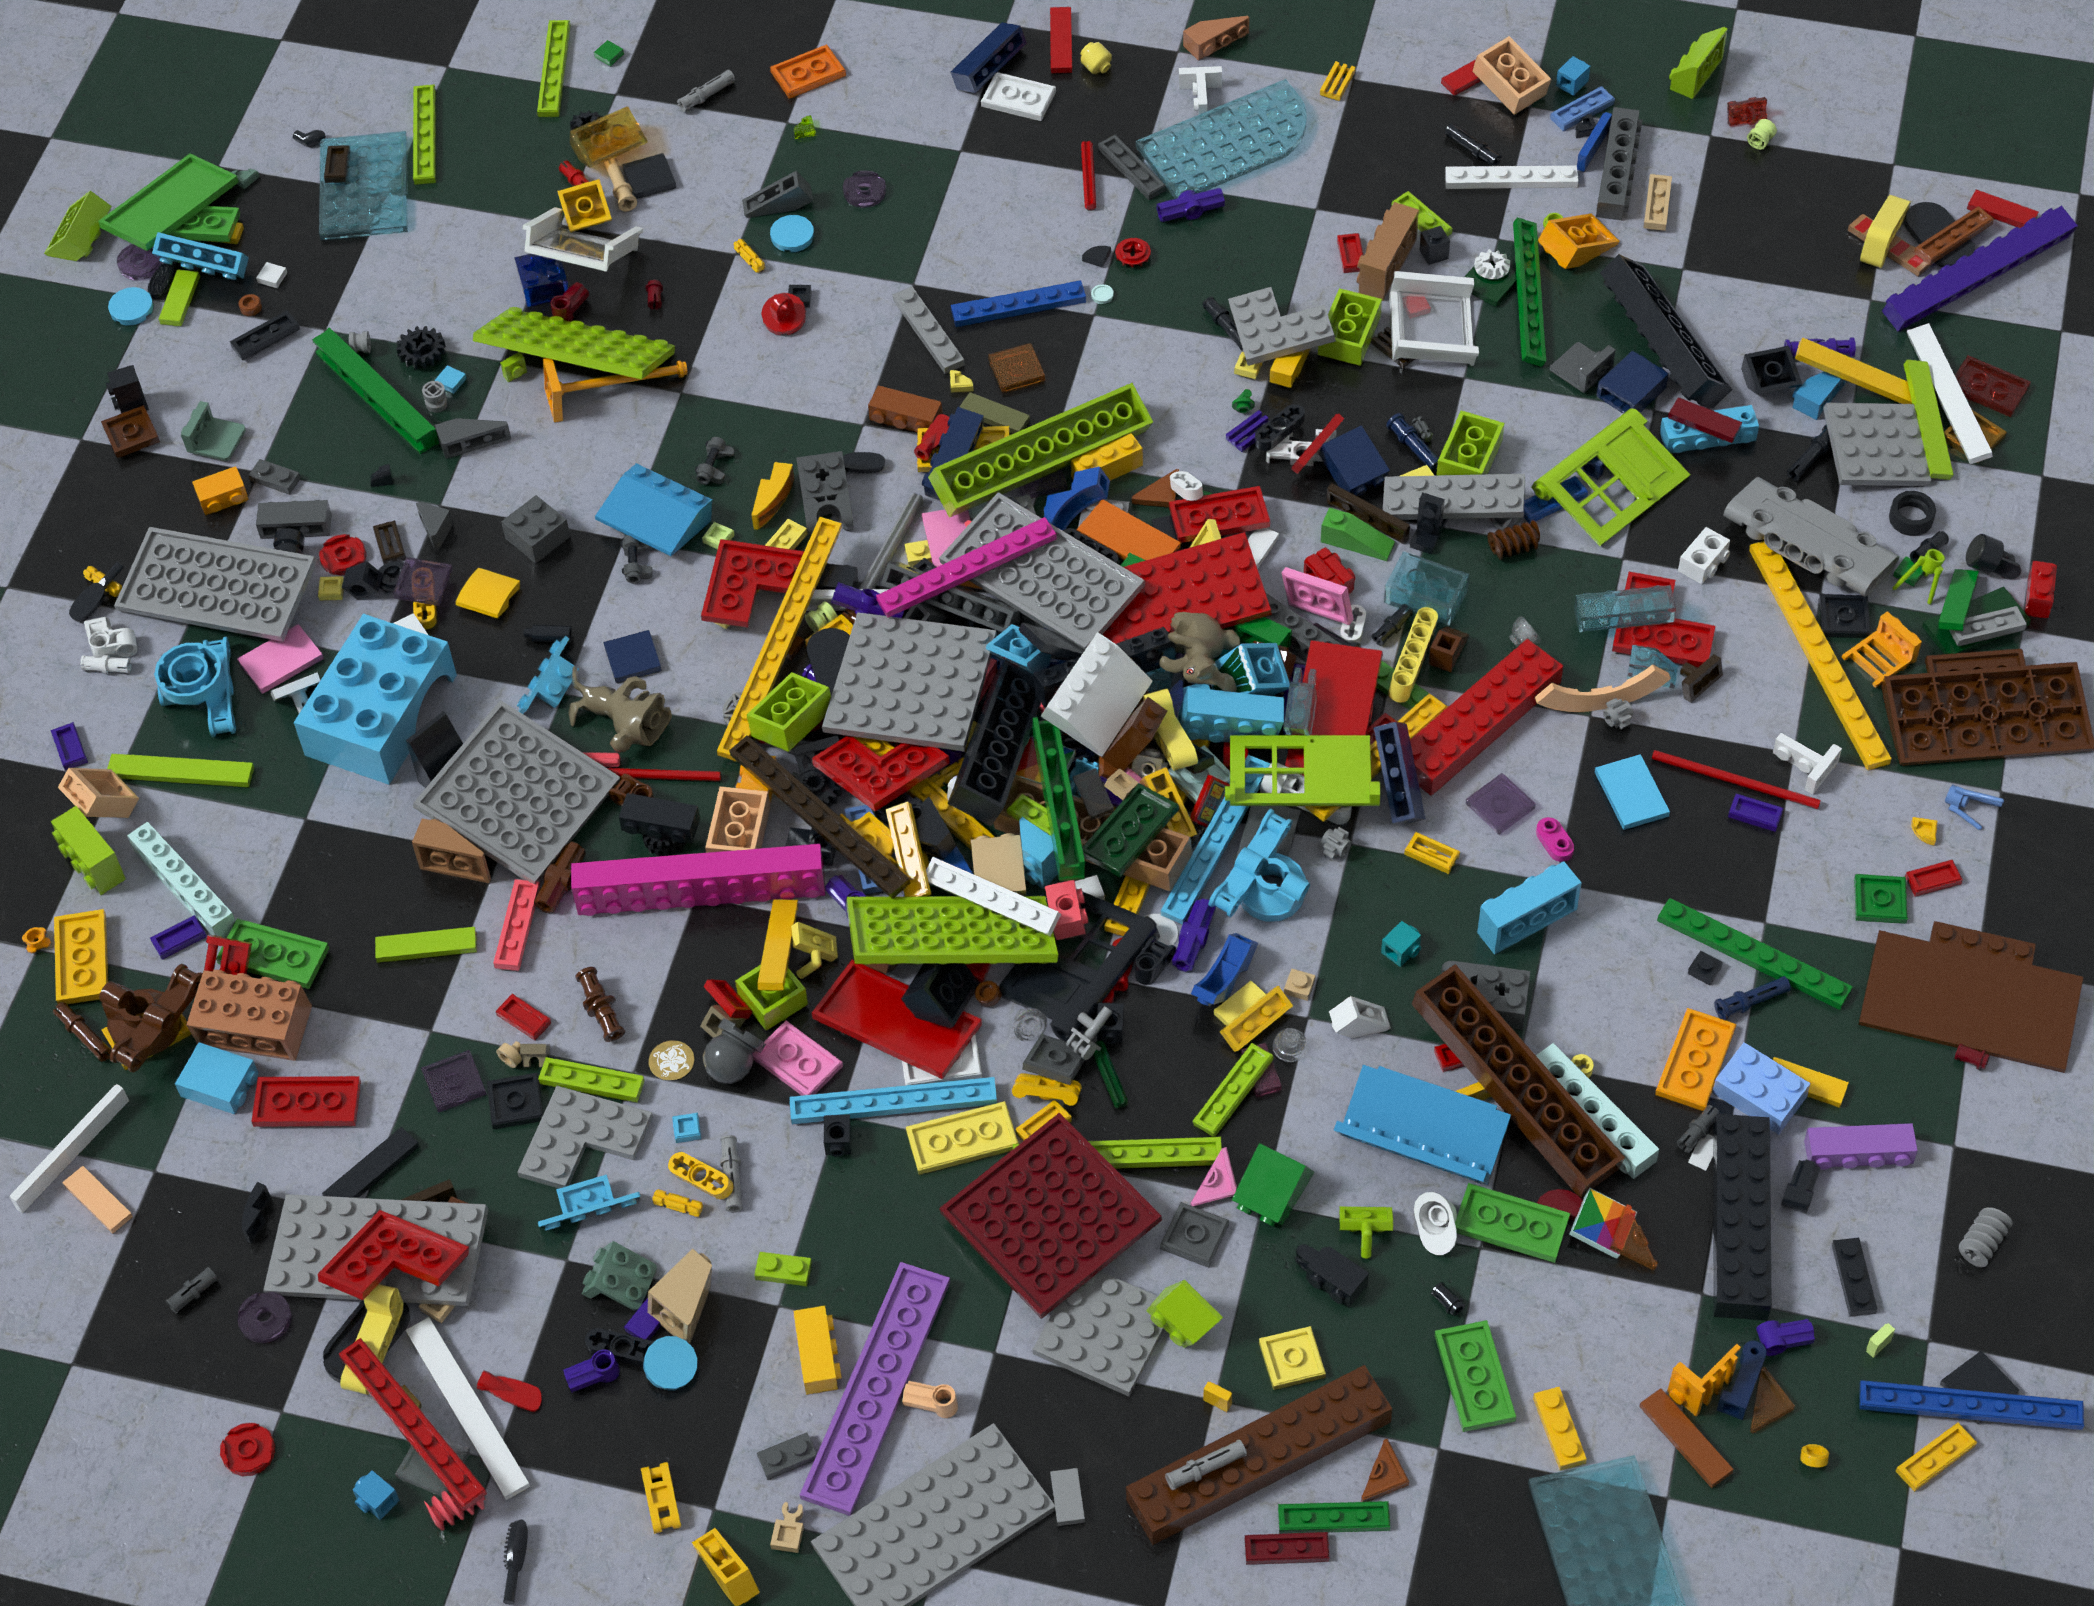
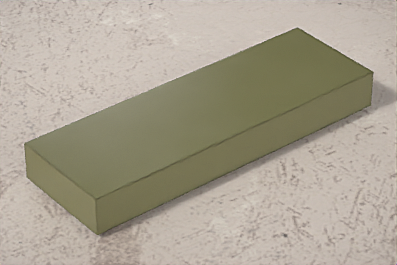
(995, 413)

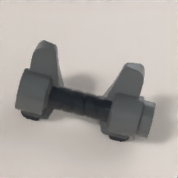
(715, 449)
(633, 570)

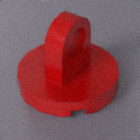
(783, 314)

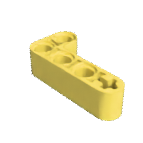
(1884, 230)
(1171, 736)
(383, 1314)

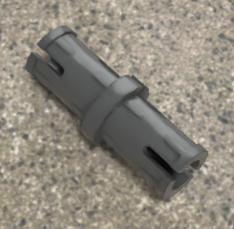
(1698, 1129)
(191, 1290)

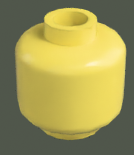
(1096, 58)

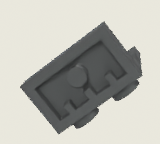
(1583, 366)

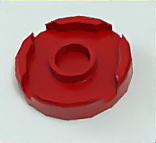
(342, 553)
(247, 1449)

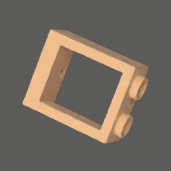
(83, 790)

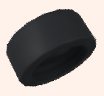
(1908, 526)

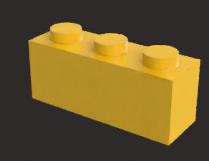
(1113, 458)
(817, 1350)

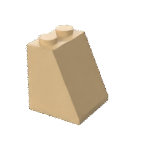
(681, 1295)

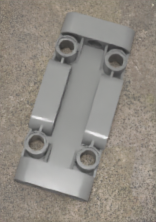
(1811, 536)

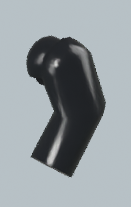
(309, 139)

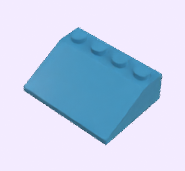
(655, 510)

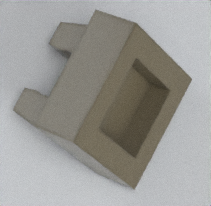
(529, 1051)

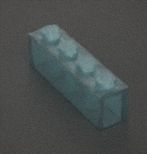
(1624, 608)

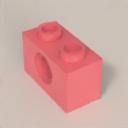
(1064, 897)

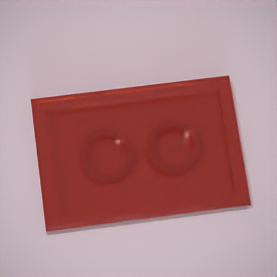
(1991, 386)

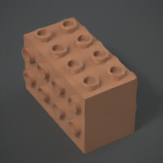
(249, 1014)

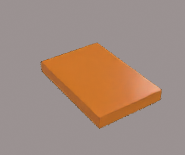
(808, 71)

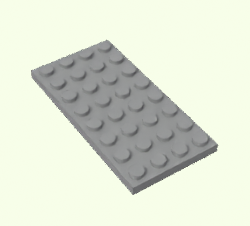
(216, 583)
(1055, 585)
(320, 1226)
(934, 1523)

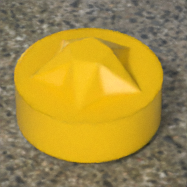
(1814, 1455)

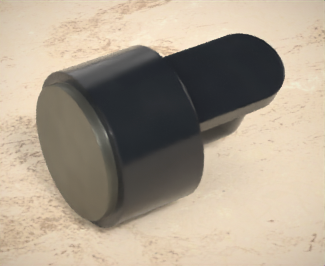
(1988, 556)

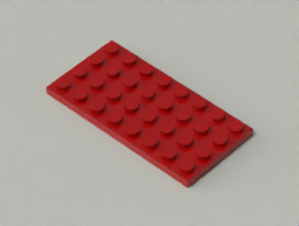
(1206, 579)

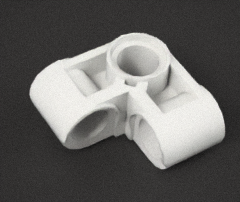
(105, 641)

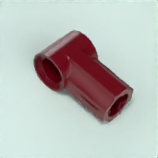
(567, 304)

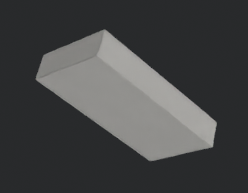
(1067, 1497)

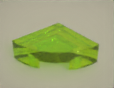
(804, 128)

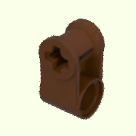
(629, 785)

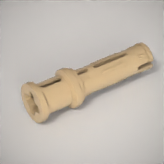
(621, 190)

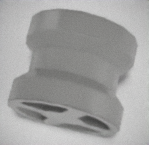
(360, 342)

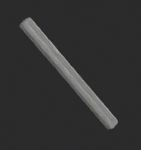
(892, 542)

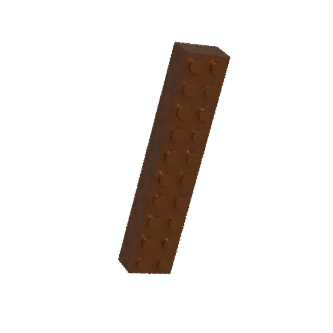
(1517, 1080)
(1274, 1449)

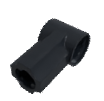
(1800, 1190)

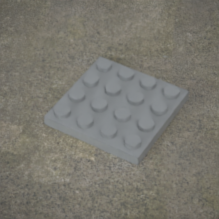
(1877, 444)
(1102, 1333)

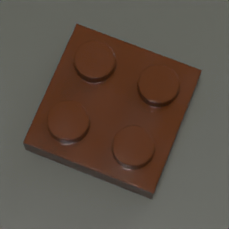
(130, 431)

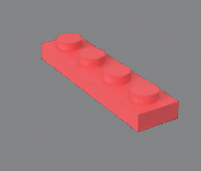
(516, 925)

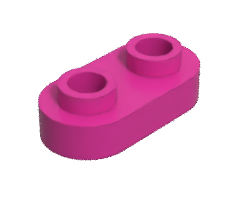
(1553, 837)

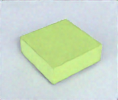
(715, 533)
(1880, 1340)

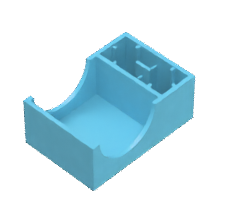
(372, 698)

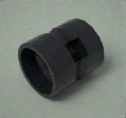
(289, 540)

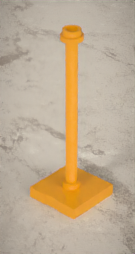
(555, 389)

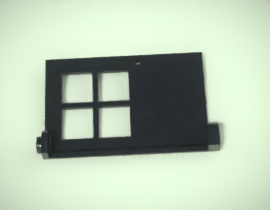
(1069, 987)

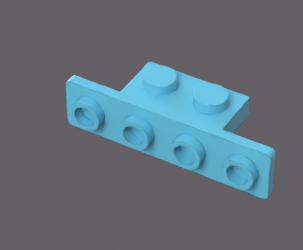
(552, 681)
(585, 1198)

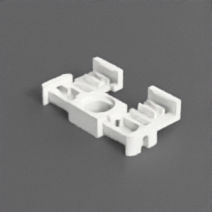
(1287, 449)

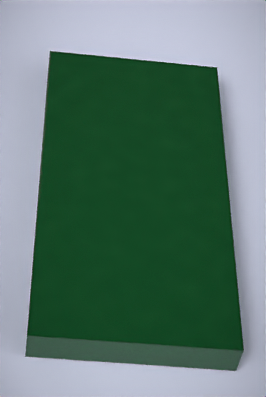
(1990, 602)
(1129, 830)

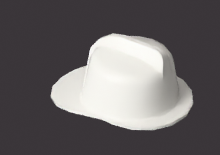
(1436, 1222)

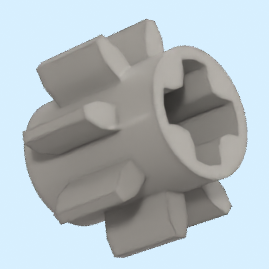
(1618, 713)
(1335, 842)

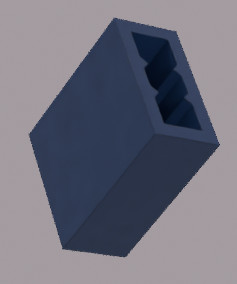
(1632, 383)
(1354, 462)

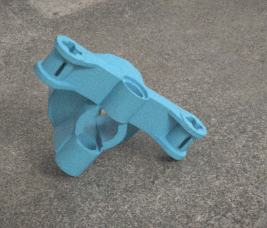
(199, 674)
(1260, 859)

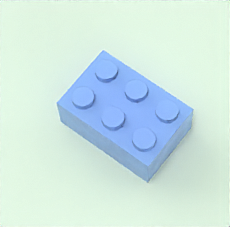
(1761, 1087)

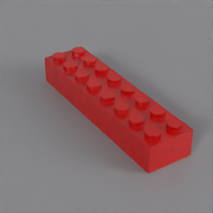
(1482, 714)

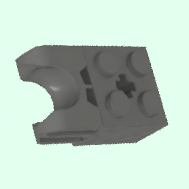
(824, 489)
(1502, 987)

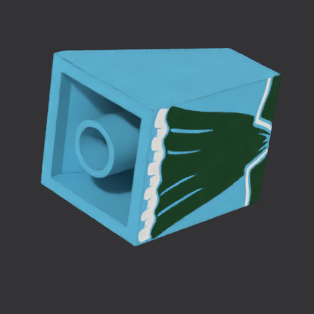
(1255, 669)

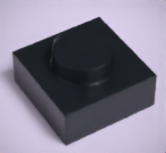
(1705, 967)

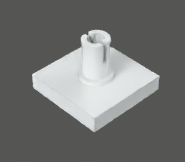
(296, 690)

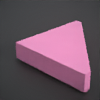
(1218, 1182)

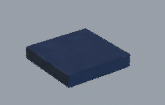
(632, 656)

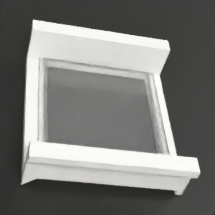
(549, 240)
(1432, 317)

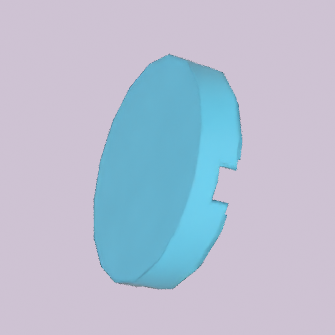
(792, 233)
(130, 306)
(670, 1363)

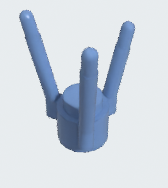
(1959, 797)

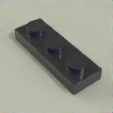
(264, 335)
(1854, 1277)

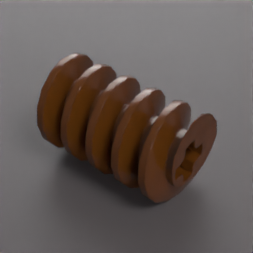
(1514, 538)

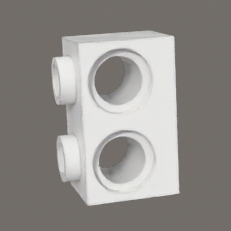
(1704, 556)

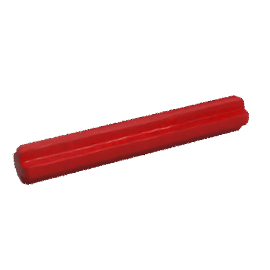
(1088, 175)

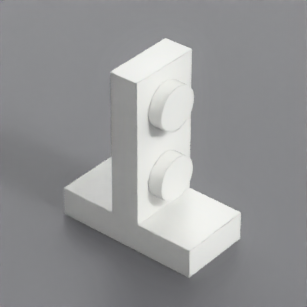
(1198, 80)
(1807, 760)

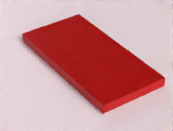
(1344, 691)
(871, 1010)

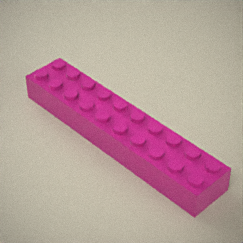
(698, 879)

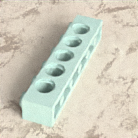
(181, 880)
(1607, 1115)

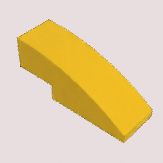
(1287, 368)

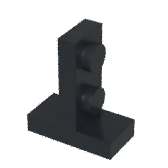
(1429, 523)

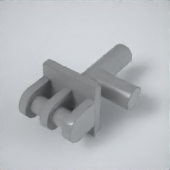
(1083, 1042)

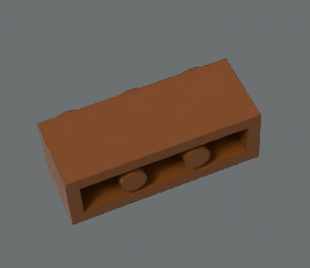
(903, 409)

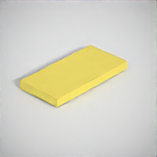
(961, 1137)

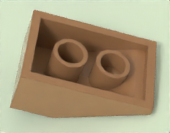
(448, 852)

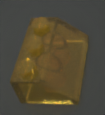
(607, 137)

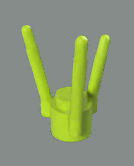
(1931, 564)

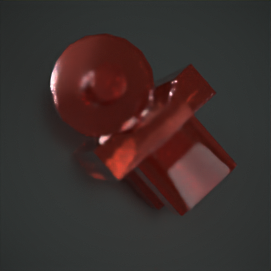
(1746, 111)

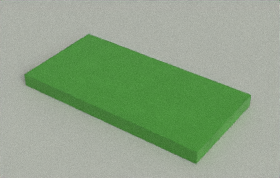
(168, 201)

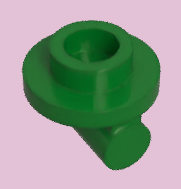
(1243, 403)

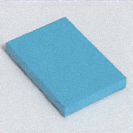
(1632, 792)

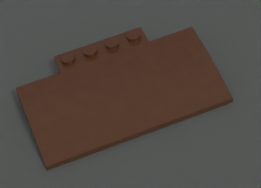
(1986, 709)
(1972, 993)

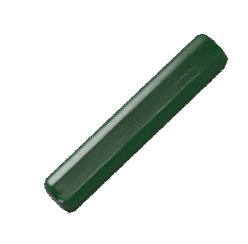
(1110, 1076)

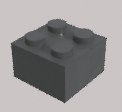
(535, 529)

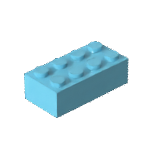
(1219, 714)
(1528, 907)

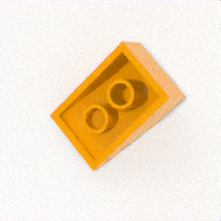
(1576, 239)

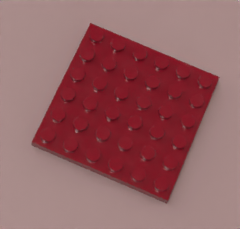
(1050, 1215)

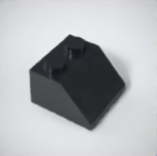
(1770, 370)

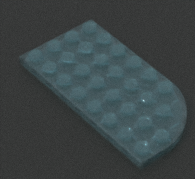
(1227, 140)

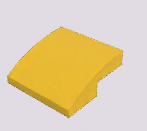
(487, 592)

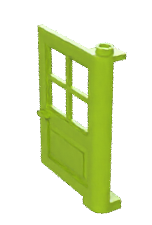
(1632, 457)
(1334, 771)

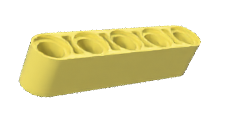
(1413, 654)

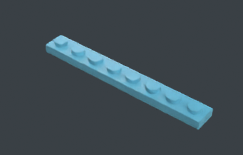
(1210, 850)
(894, 1100)

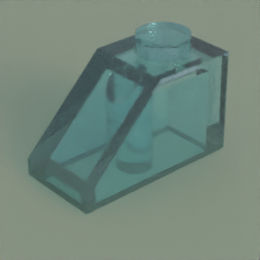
(1644, 657)

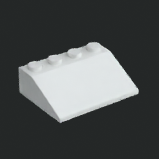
(1097, 695)

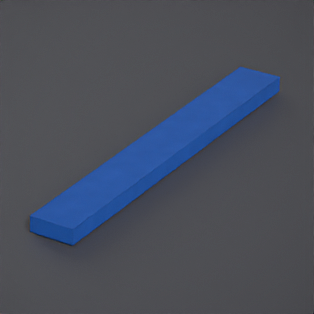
(1971, 1405)

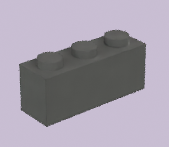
(307, 517)

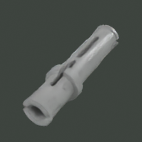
(698, 95)
(729, 1147)
(1195, 1469)

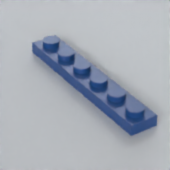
(1018, 303)

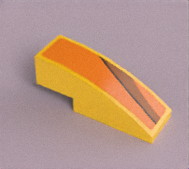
(772, 494)

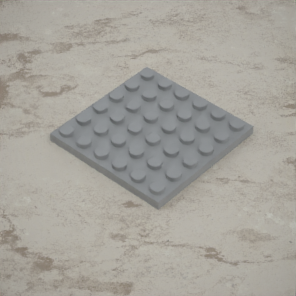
(909, 682)
(517, 792)

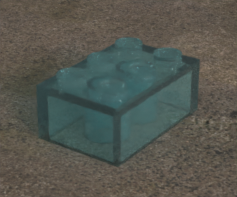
(1426, 584)

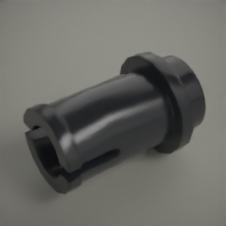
(1448, 1299)

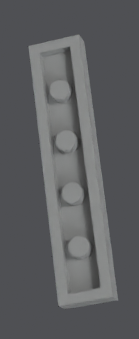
(928, 330)

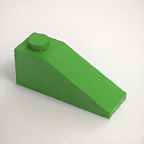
(1355, 535)

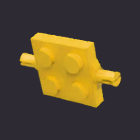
(875, 833)

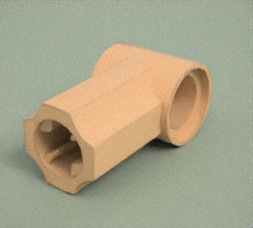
(928, 1398)

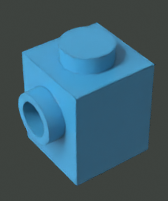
(1573, 75)
(375, 1495)

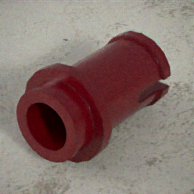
(654, 291)
(1972, 1056)

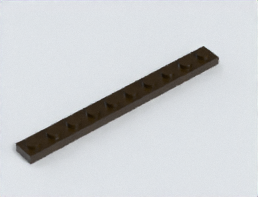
(820, 817)

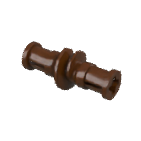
(599, 1005)

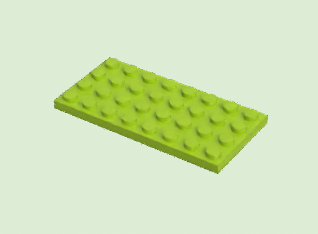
(574, 343)
(941, 932)

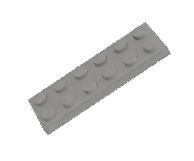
(1463, 494)

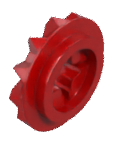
(1141, 250)

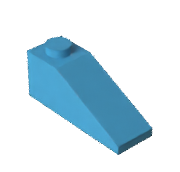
(1816, 392)

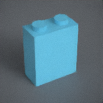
(217, 1078)

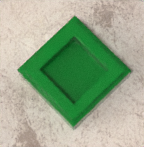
(608, 53)
(1903, 567)

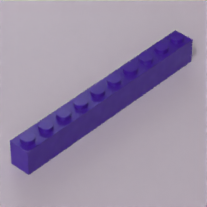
(1979, 268)

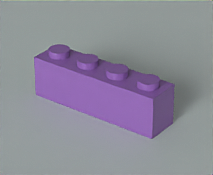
(1861, 1145)

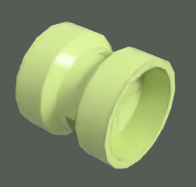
(1761, 134)
(821, 616)

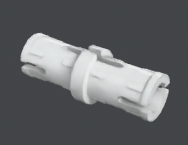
(105, 664)

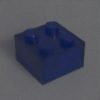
(540, 278)

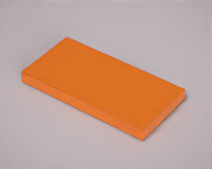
(1126, 533)

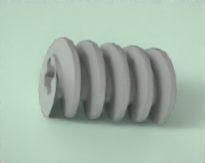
(1985, 1236)

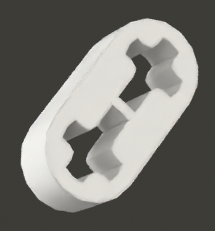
(1186, 485)
(1357, 627)

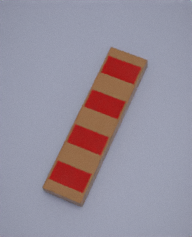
(1898, 251)

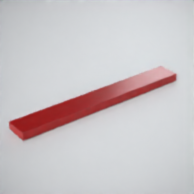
(413, 1424)

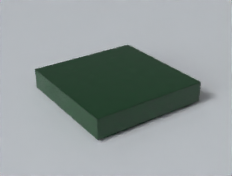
(1492, 290)

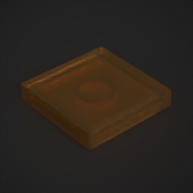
(1016, 367)

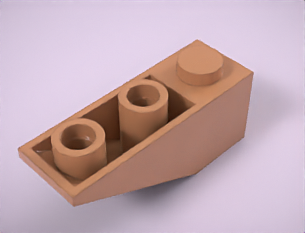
(1212, 35)

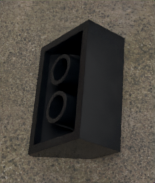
(940, 992)

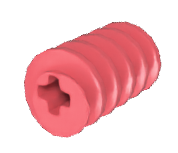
(448, 1508)

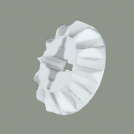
(1485, 268)

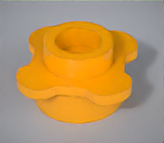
(35, 934)

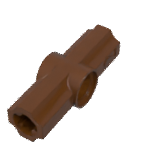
(558, 878)

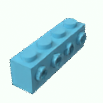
(200, 255)
(1680, 437)

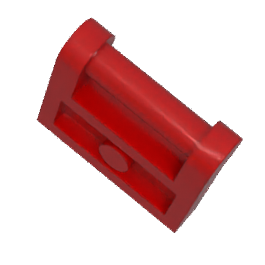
(234, 956)

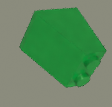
(1271, 1185)

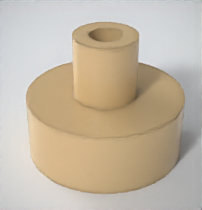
(510, 1054)

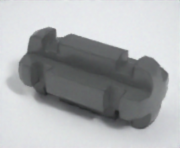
(1422, 429)

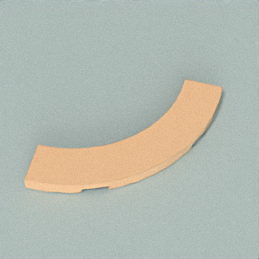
(1572, 700)

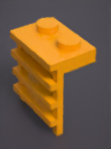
(1893, 641)
(1692, 1391)

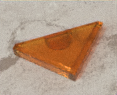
(1631, 1241)
(1770, 1402)

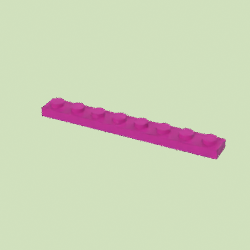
(966, 567)

